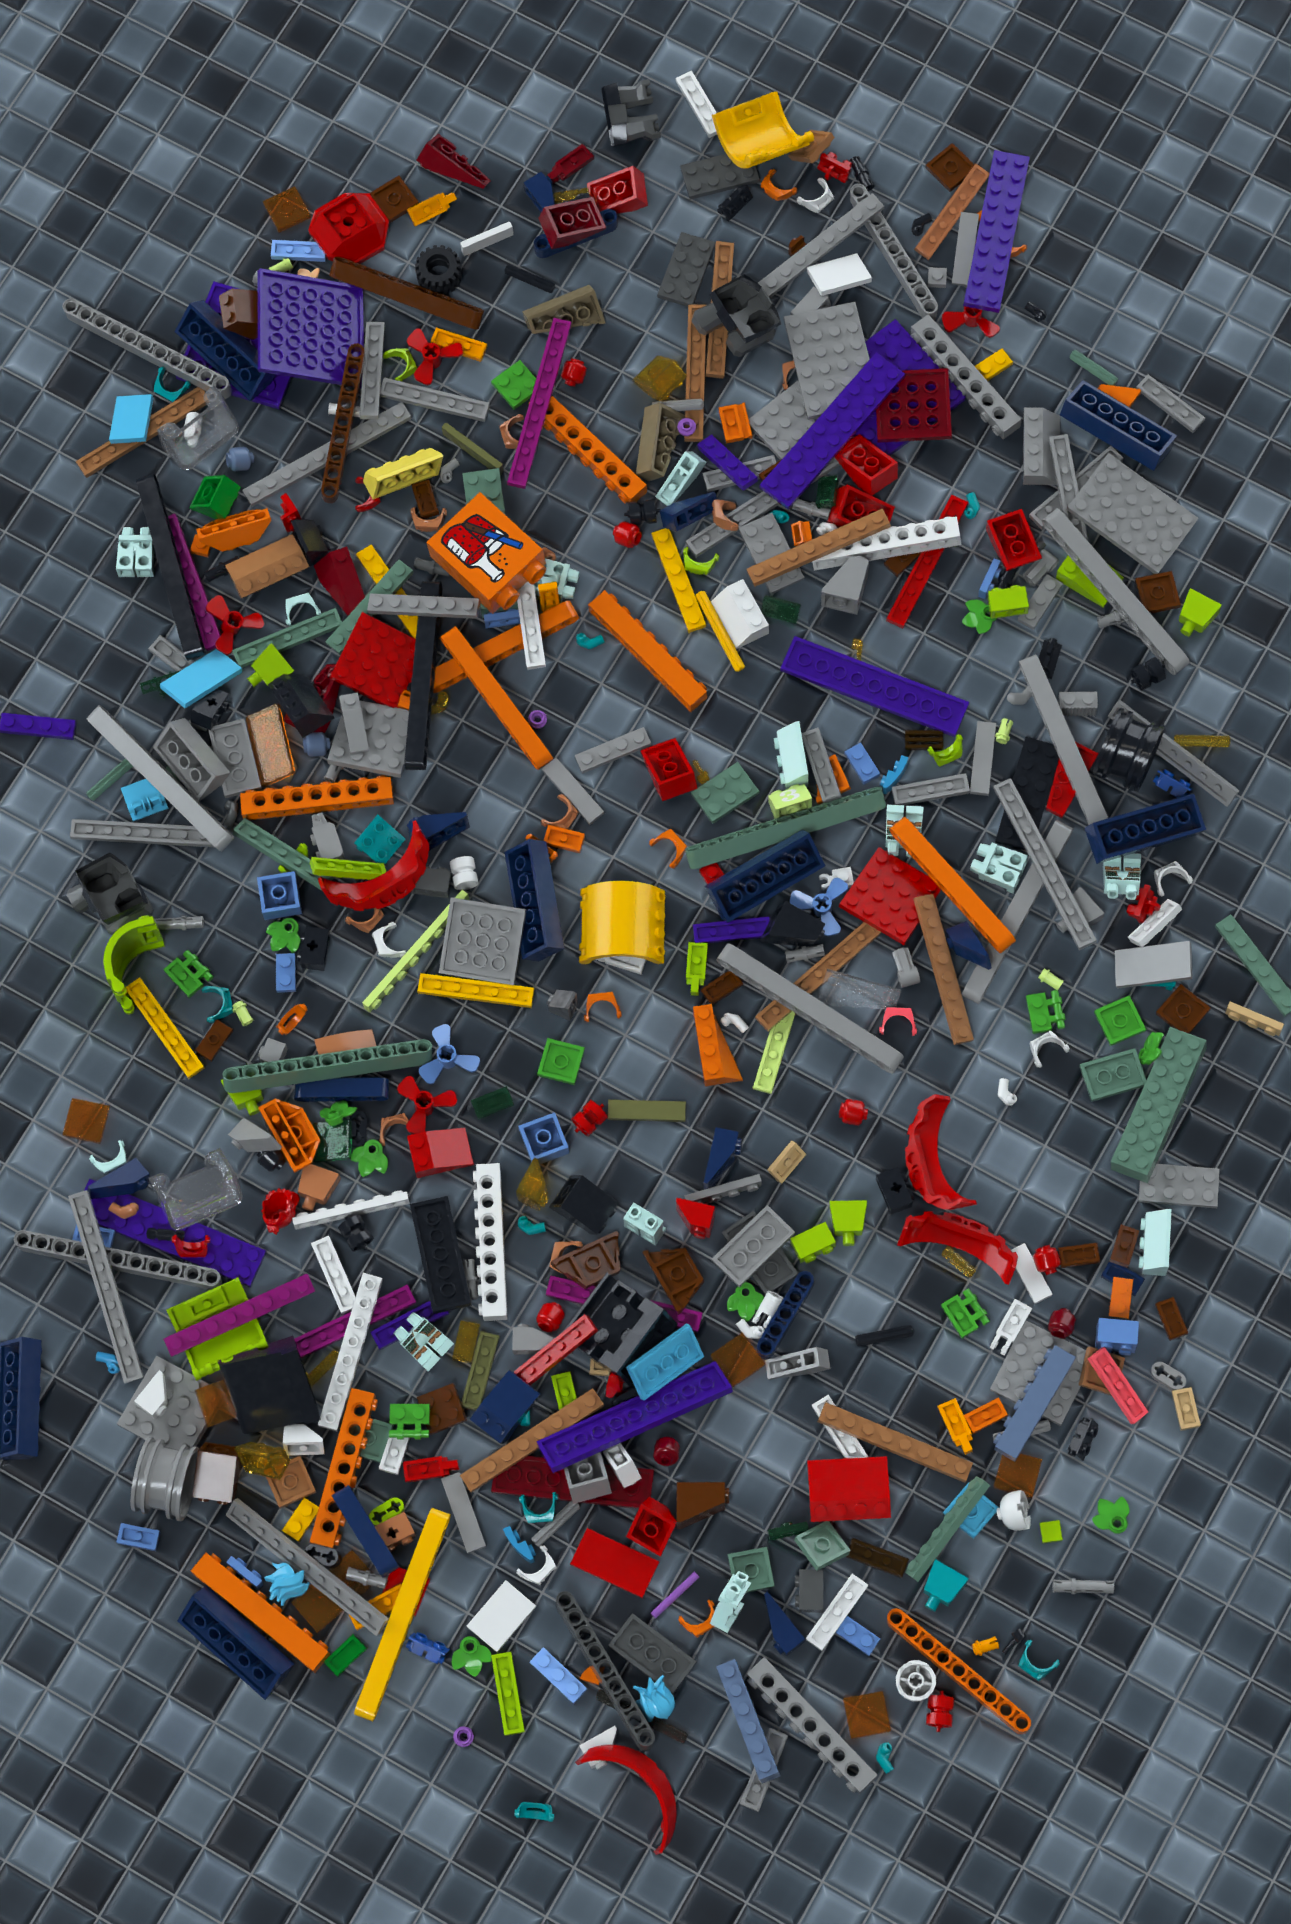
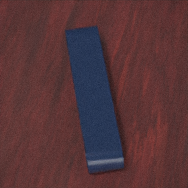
(547, 251)
(343, 1089)
(789, 1306)
(365, 1531)

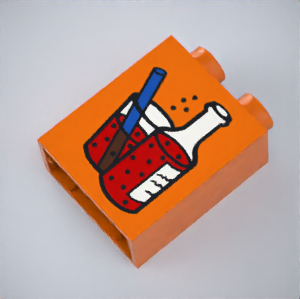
(487, 554)

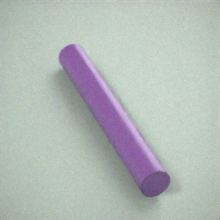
(674, 1595)

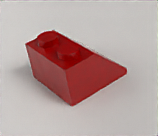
(697, 1217)
(652, 1526)

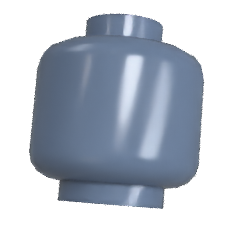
(239, 459)
(316, 744)

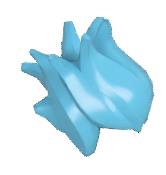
(286, 1583)
(655, 1700)

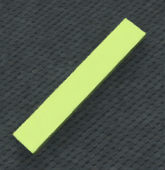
(773, 1055)

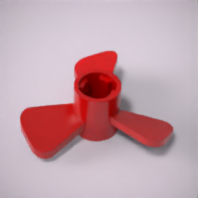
(954, 320)
(424, 372)
(219, 609)
(410, 1090)

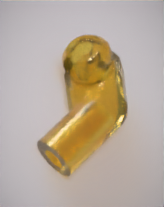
(441, 703)

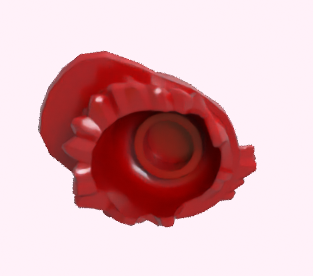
(279, 1209)

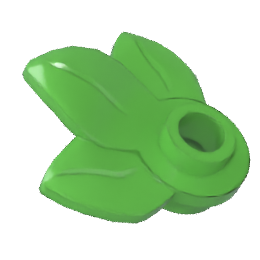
(977, 616)
(282, 938)
(1151, 1051)
(336, 1113)
(370, 1161)
(745, 1304)
(1110, 1513)
(471, 1659)

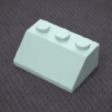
(791, 756)
(1155, 1242)

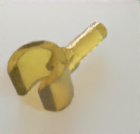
(857, 645)
(703, 775)

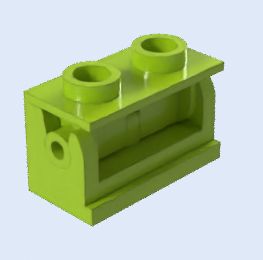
(1008, 601)
(813, 1243)

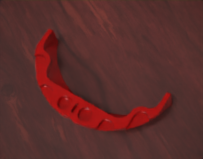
(387, 887)
(923, 1158)
(962, 1234)
(651, 1775)

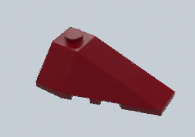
(441, 157)
(340, 579)
(328, 691)

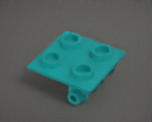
(379, 840)

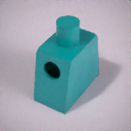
(943, 1585)

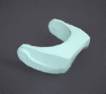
(304, 598)
(110, 1166)

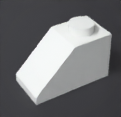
(154, 1396)
(301, 1440)
(622, 1465)
(605, 1738)

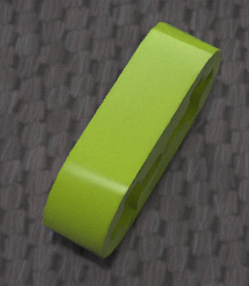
(384, 1508)

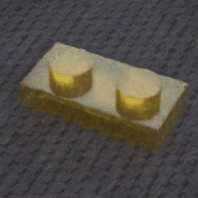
(466, 1341)

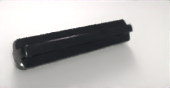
(529, 278)
(884, 1335)

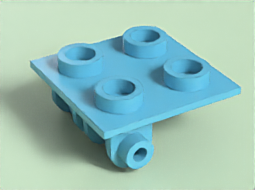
(143, 799)

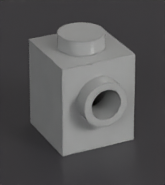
(272, 1051)

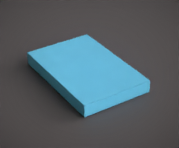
(131, 419)

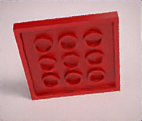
(376, 661)
(886, 893)

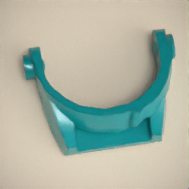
(160, 389)
(226, 1008)
(532, 1517)
(1035, 1672)
(522, 1812)

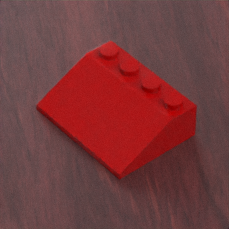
(849, 1489)

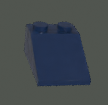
(440, 827)
(723, 1152)
(505, 1407)

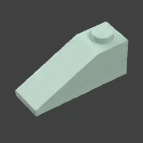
(681, 477)

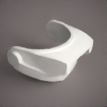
(819, 203)
(1170, 868)
(383, 950)
(1047, 1037)
(542, 1574)

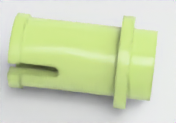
(283, 266)
(1004, 731)
(1050, 979)
(242, 1013)

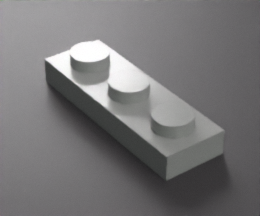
(1040, 601)

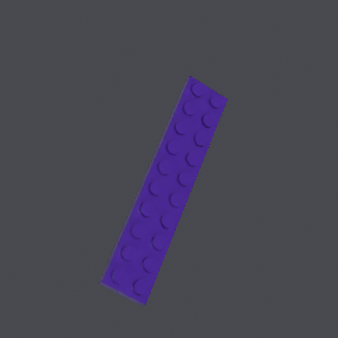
(996, 231)
(832, 430)
(874, 686)
(224, 1253)
(634, 1417)

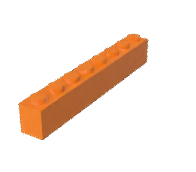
(648, 650)
(260, 1612)

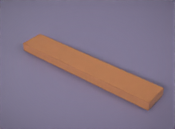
(952, 211)

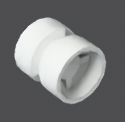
(464, 876)

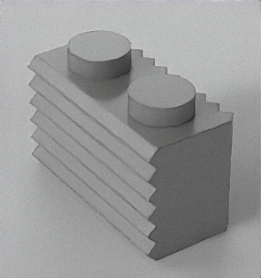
(1078, 703)

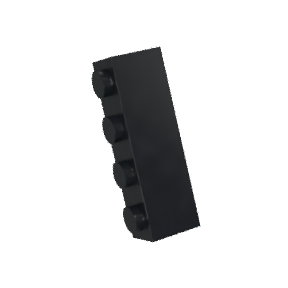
(301, 703)

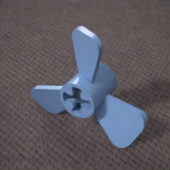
(805, 902)
(432, 1070)

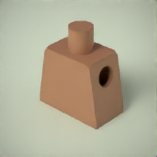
(317, 1185)

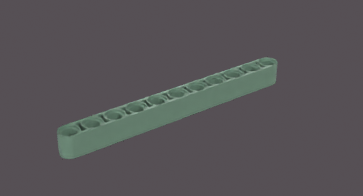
(784, 827)
(327, 1066)

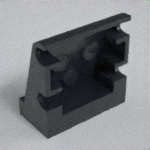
(625, 1326)
(270, 1387)

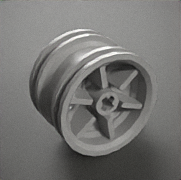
(164, 1479)

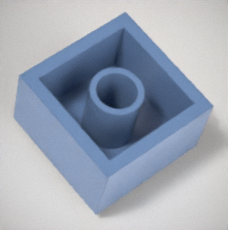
(279, 895)
(544, 1139)
(1117, 1335)

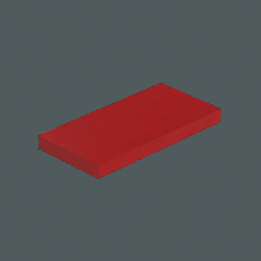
(614, 1563)

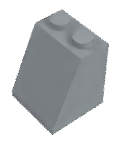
(847, 586)

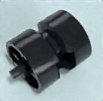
(642, 512)
(1145, 675)
(357, 1235)

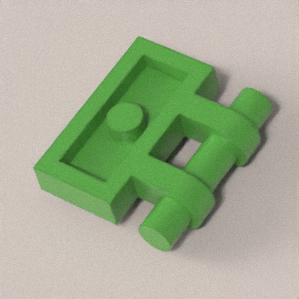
(184, 978)
(1039, 1012)
(960, 1316)
(409, 1415)

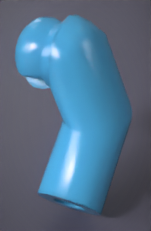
(110, 1360)

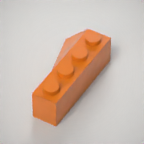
(715, 1055)

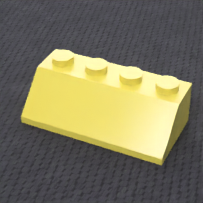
(403, 472)

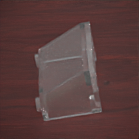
(202, 434)
(198, 1193)

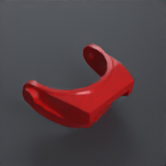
(370, 503)
(185, 1249)
(613, 1385)

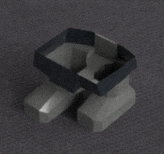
(625, 128)
(743, 309)
(111, 891)

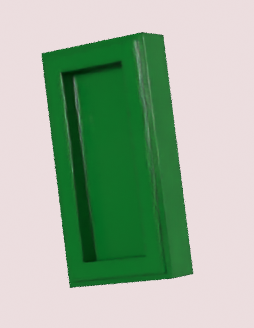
(345, 1655)

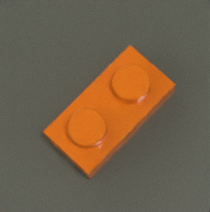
(564, 838)
(1121, 1297)
(985, 1415)

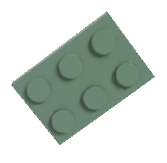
(725, 792)
(1113, 1074)

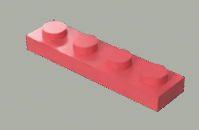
(1117, 1385)

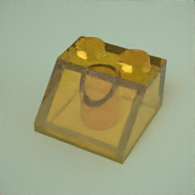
(660, 377)
(533, 1188)
(263, 1459)

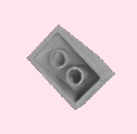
(587, 1479)

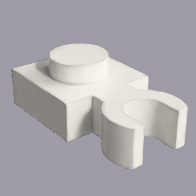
(843, 873)

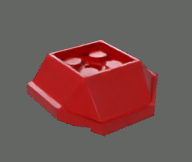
(354, 242)

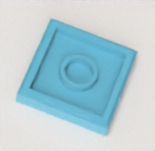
(978, 1517)

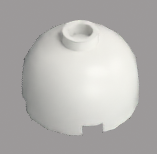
(1014, 1511)
(915, 1680)

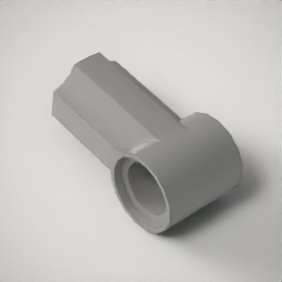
(1040, 568)
(907, 972)

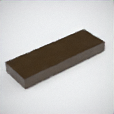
(877, 1558)

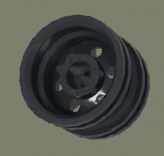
(1129, 749)

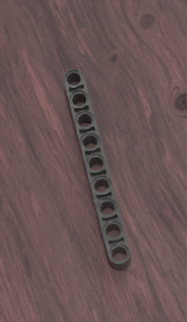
(605, 1680)

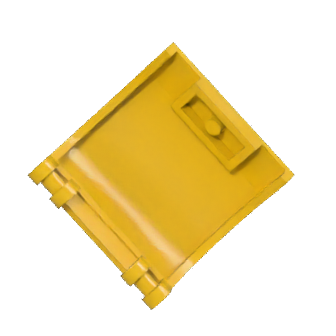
(757, 131)
(622, 921)

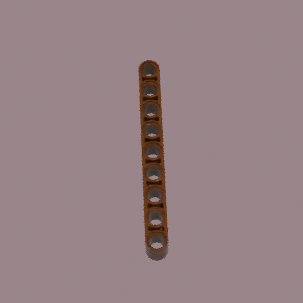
(406, 293)
(343, 431)

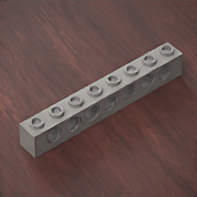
(929, 328)
(765, 1669)

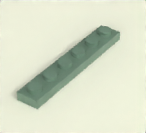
(389, 584)
(289, 636)
(277, 851)
(1255, 963)
(947, 1528)

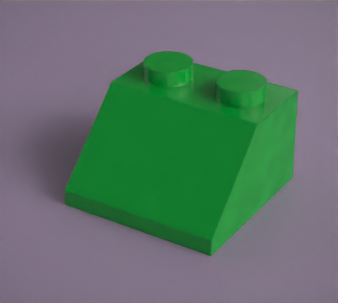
(215, 496)

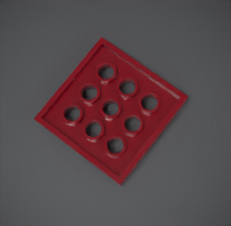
(922, 413)

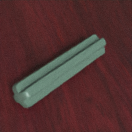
(1093, 368)
(109, 779)

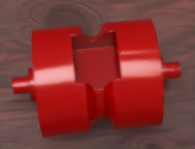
(589, 1118)
(939, 1715)

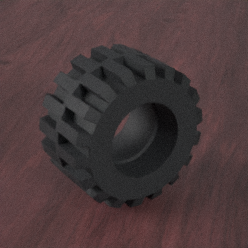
(438, 257)

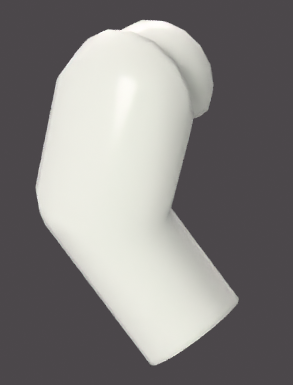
(825, 528)
(736, 1020)
(1003, 1093)
(752, 1332)

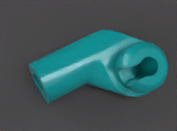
(973, 506)
(780, 516)
(589, 643)
(530, 1228)
(883, 1755)

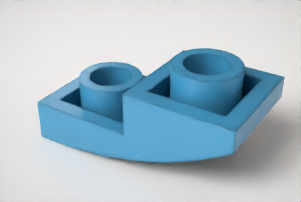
(894, 776)
(524, 1550)

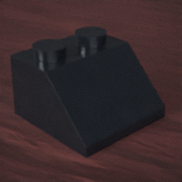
(310, 540)

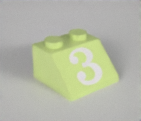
(790, 800)

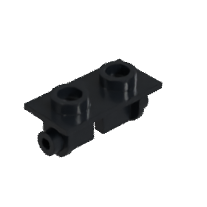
(739, 199)
(1049, 656)
(1087, 1430)

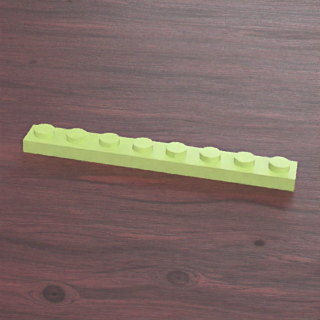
(410, 959)

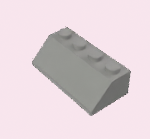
(1037, 458)
(191, 759)

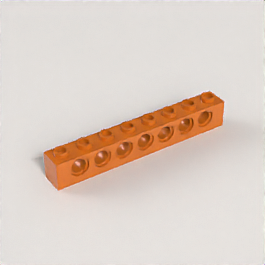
(636, 487)
(326, 803)
(357, 1399)

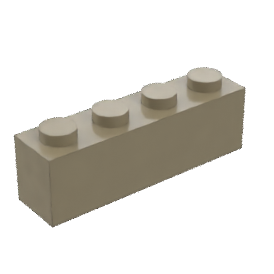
(577, 306)
(657, 440)

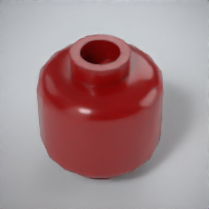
(573, 372)
(627, 534)
(853, 1112)
(1046, 1259)
(550, 1317)

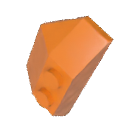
(235, 530)
(292, 1131)

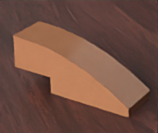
(345, 1041)

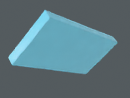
(200, 678)
(665, 1362)

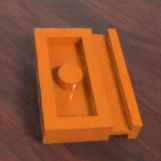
(735, 423)

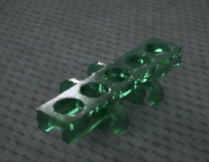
(156, 680)

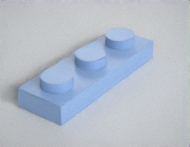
(297, 251)
(558, 1675)

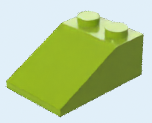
(1075, 579)

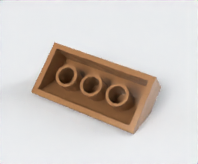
(267, 566)

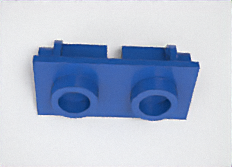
(1166, 780)
(434, 1649)

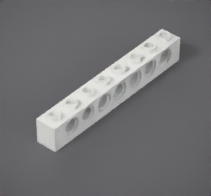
(895, 546)
(492, 1174)
(350, 1352)

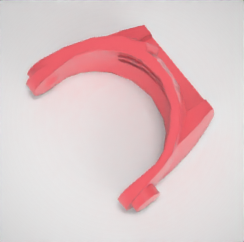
(893, 1011)

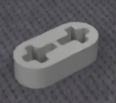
(1171, 1372)

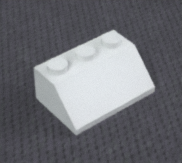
(740, 614)

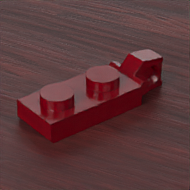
(571, 163)

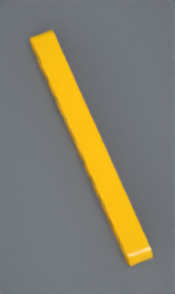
(402, 1614)

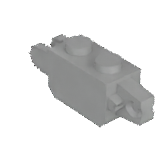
(326, 838)

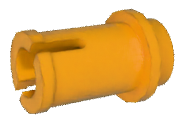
(985, 1646)

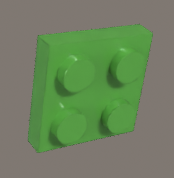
(515, 384)
(1119, 1020)
(561, 1061)

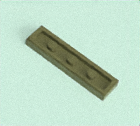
(471, 448)
(647, 1110)
(480, 1370)

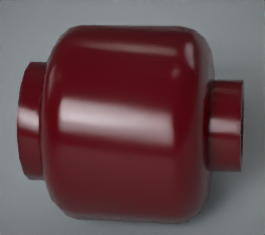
(1061, 1323)
(666, 1451)

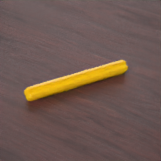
(720, 631)

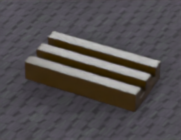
(910, 736)

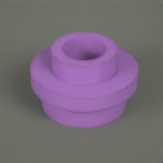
(686, 431)
(537, 714)
(470, 1736)

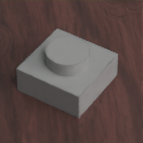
(937, 277)

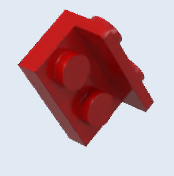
(290, 513)

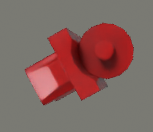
(834, 168)
(1146, 904)

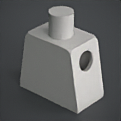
(1089, 908)

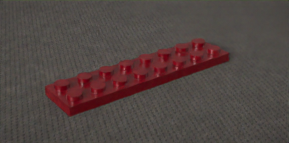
(536, 1480)

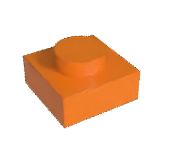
(200, 548)

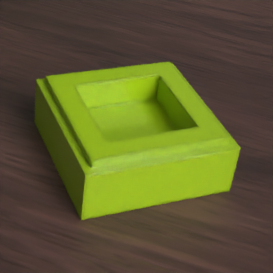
(1050, 1531)

